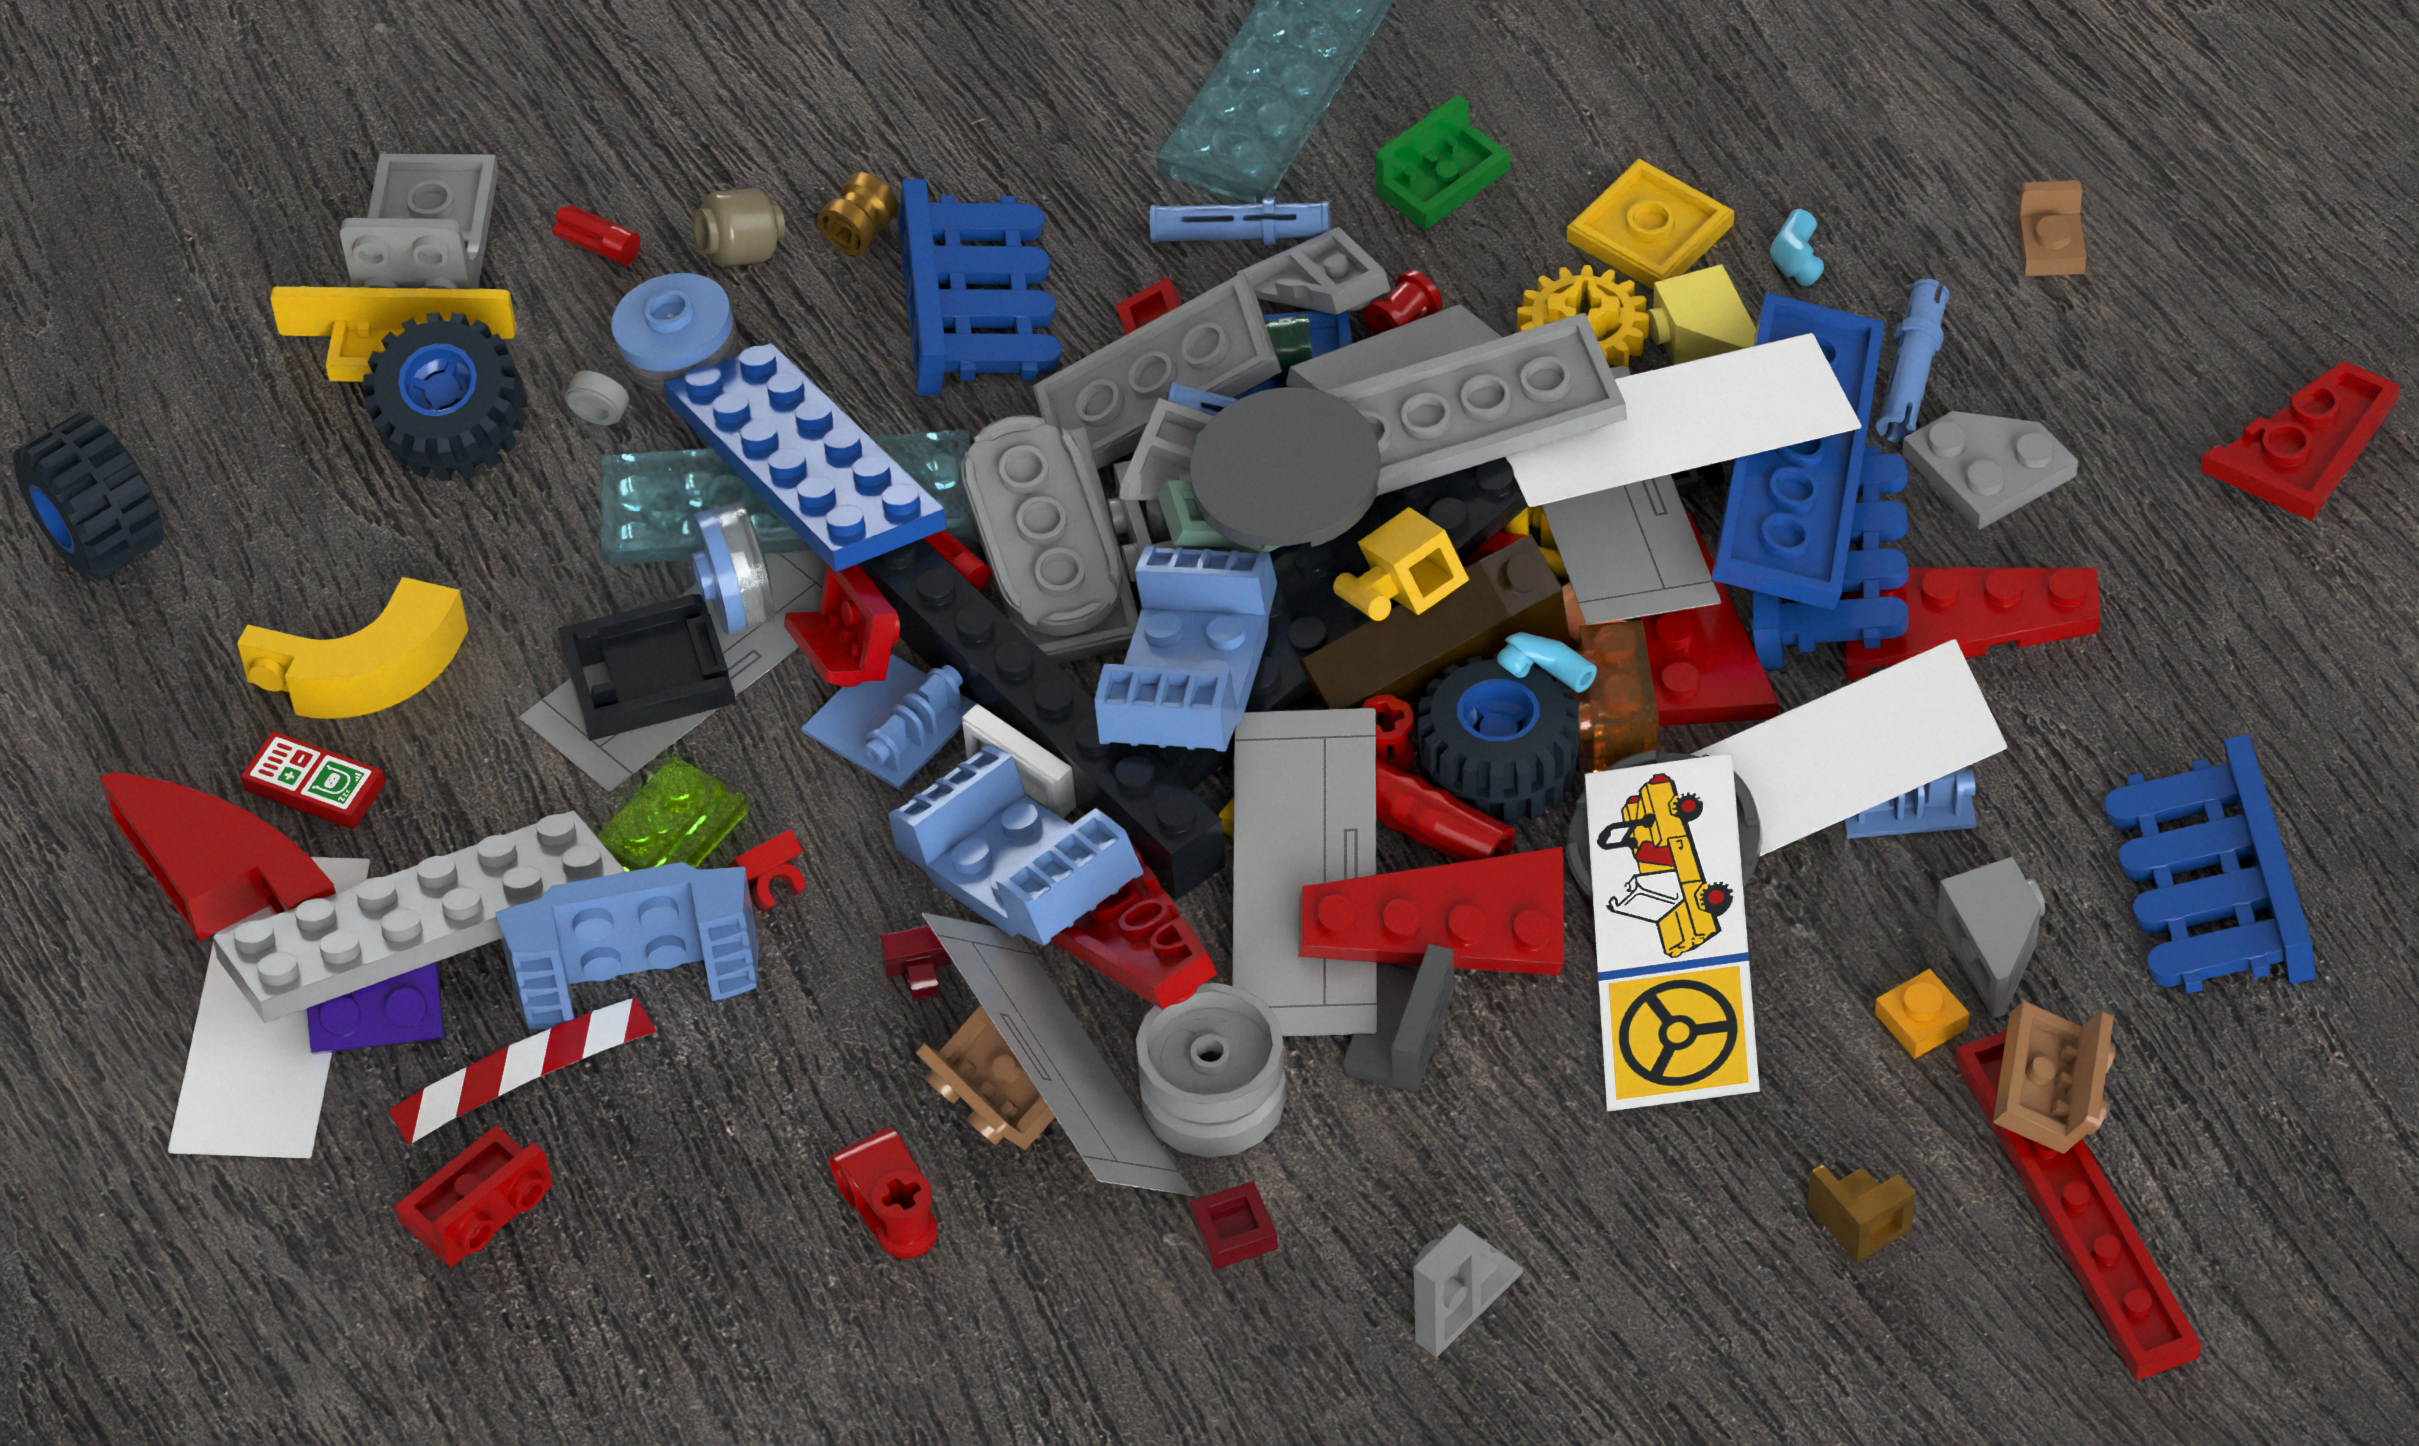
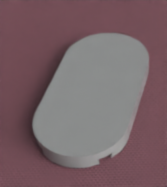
(1042, 526)

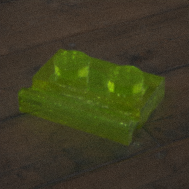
(673, 819)

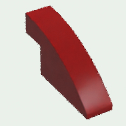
(210, 853)

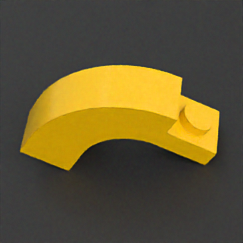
(365, 669)

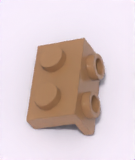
(2054, 1076)
(990, 1080)

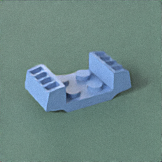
(1190, 649)
(1010, 853)
(627, 927)

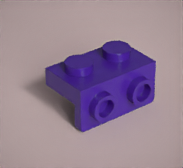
(381, 1015)

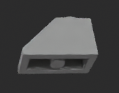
(1992, 927)

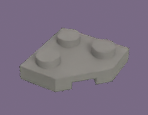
(1988, 462)

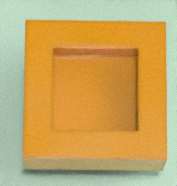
(1922, 1013)

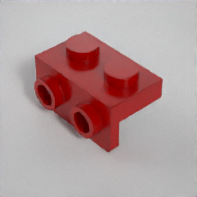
(851, 631)
(475, 1195)

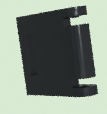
(659, 664)

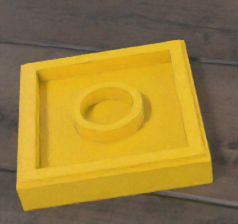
(1650, 225)

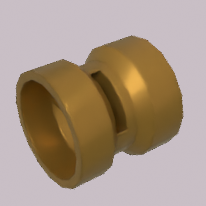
(852, 219)

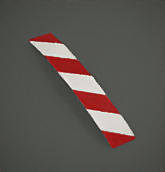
(518, 1065)

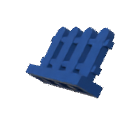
(963, 308)
(1865, 570)
(2217, 897)

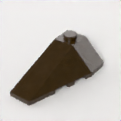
(1407, 650)

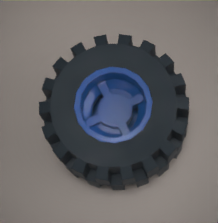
(445, 396)
(88, 496)
(1499, 738)

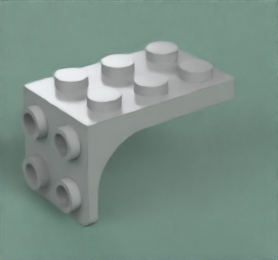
(423, 222)

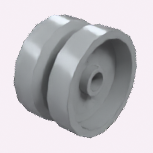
(1212, 1071)

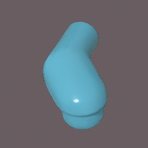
(1792, 251)
(1549, 654)

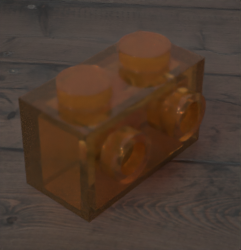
(1620, 703)

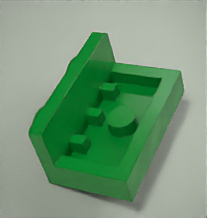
(1438, 164)

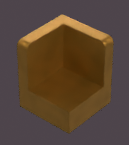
(1860, 1210)

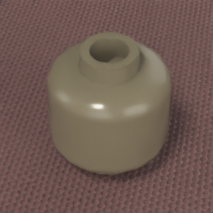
(738, 226)

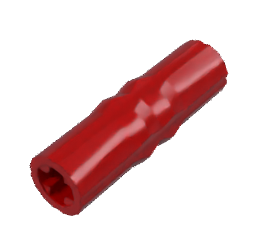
(1437, 817)

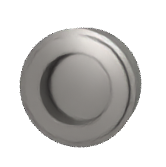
(596, 398)

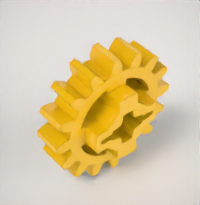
(1612, 310)

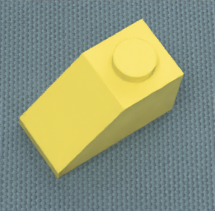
(1699, 316)

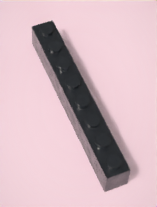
(1017, 682)

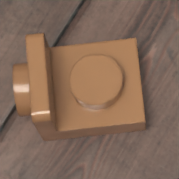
(2051, 228)

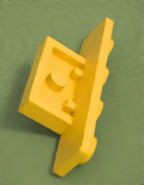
(365, 315)

